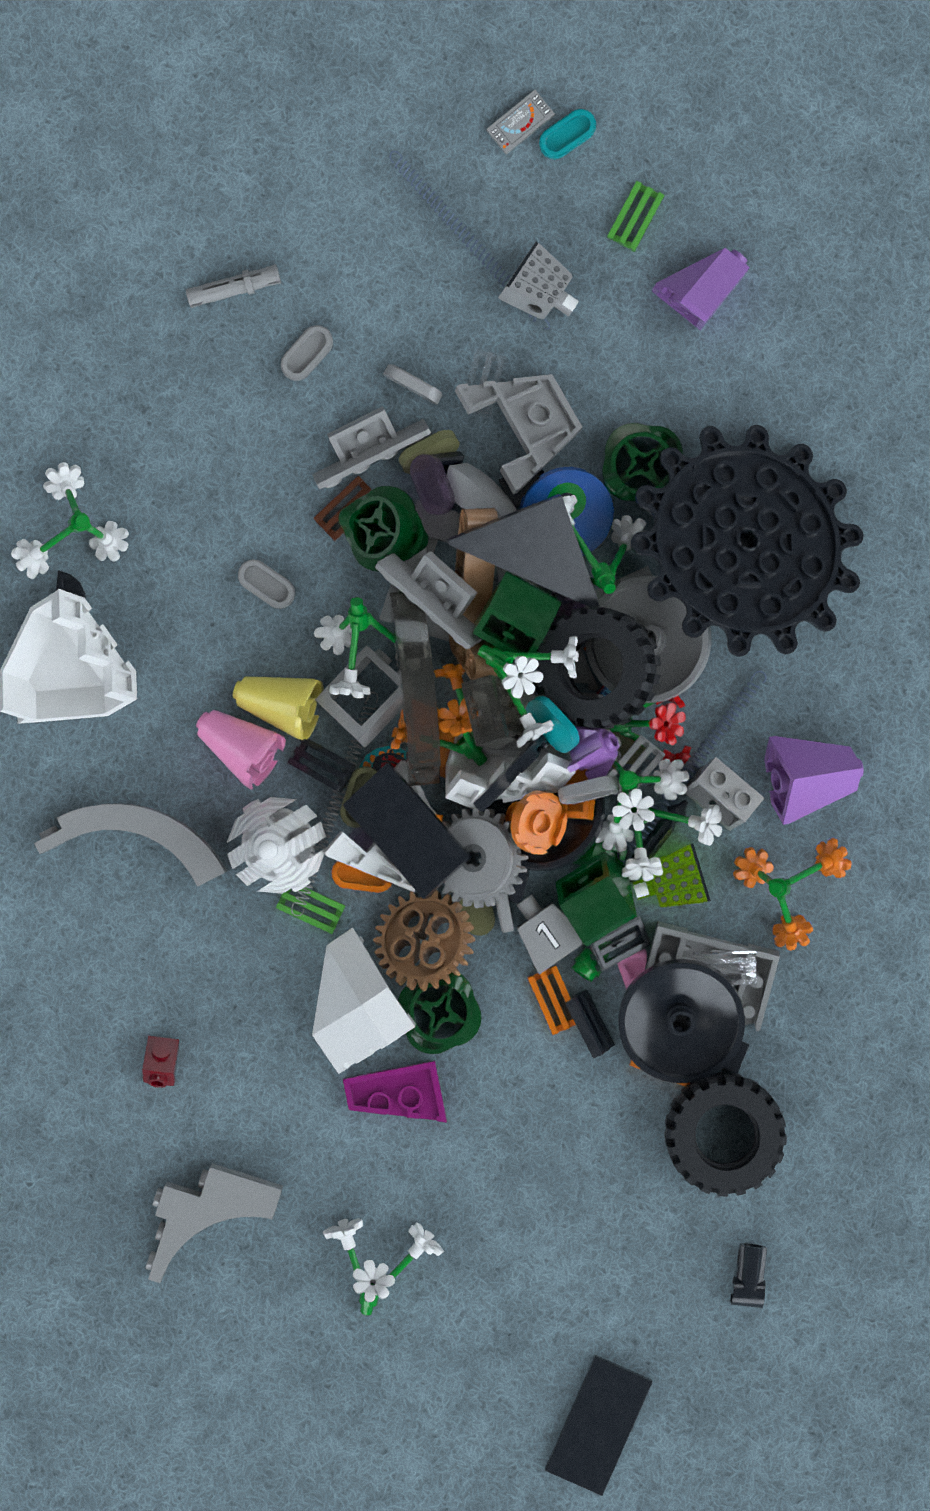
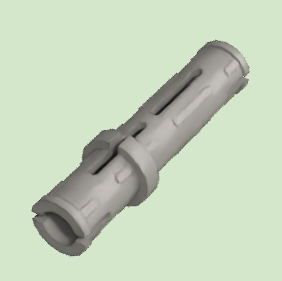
(233, 286)

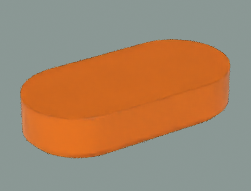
(355, 879)

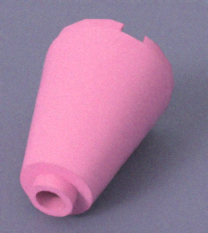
(241, 745)

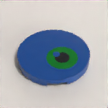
(594, 504)

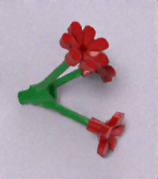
(666, 726)

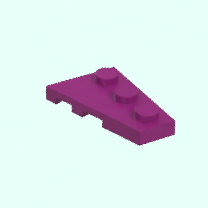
(398, 1091)

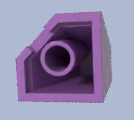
(703, 286)
(809, 775)

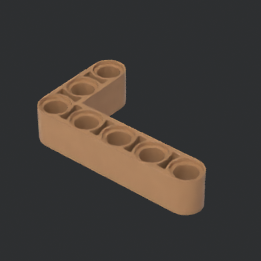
(480, 577)

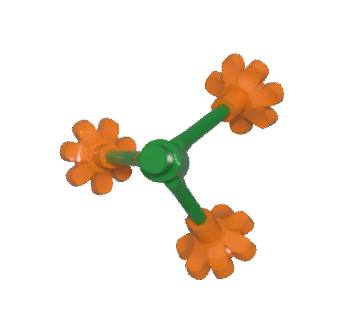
(454, 720)
(754, 868)

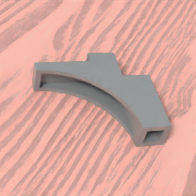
(224, 1197)

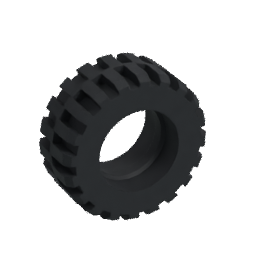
(637, 674)
(752, 1167)

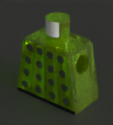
(680, 882)

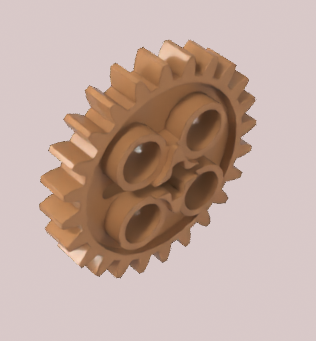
(398, 935)

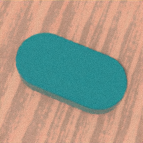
(567, 134)
(564, 734)

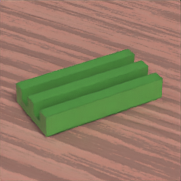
(648, 192)
(334, 917)

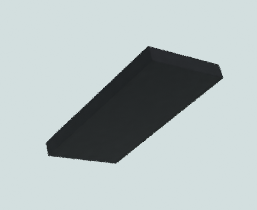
(406, 830)
(598, 1425)

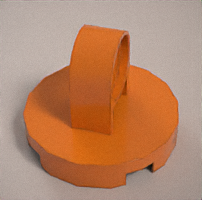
(537, 821)

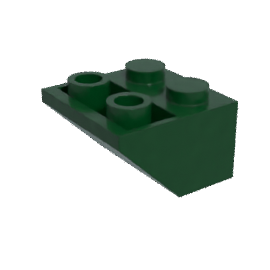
(516, 615)
(596, 898)

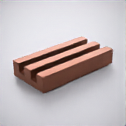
(342, 495)

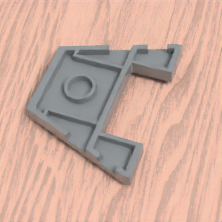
(536, 415)

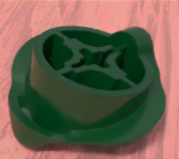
(621, 437)
(392, 511)
(468, 1024)

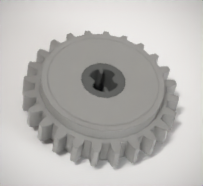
(499, 861)

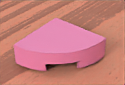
(632, 966)

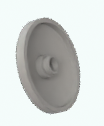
(680, 655)

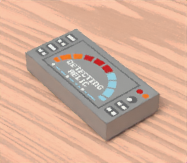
(520, 122)

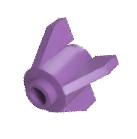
(594, 752)

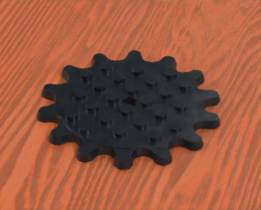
(776, 504)

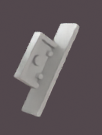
(366, 442)
(435, 591)

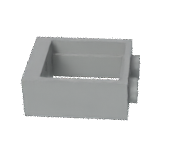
(382, 716)
(727, 789)

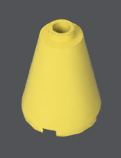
(281, 702)

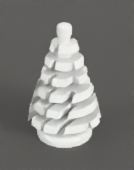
(276, 845)

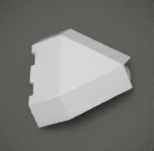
(64, 665)
(467, 780)
(355, 1005)

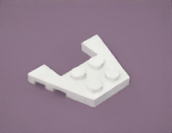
(373, 860)

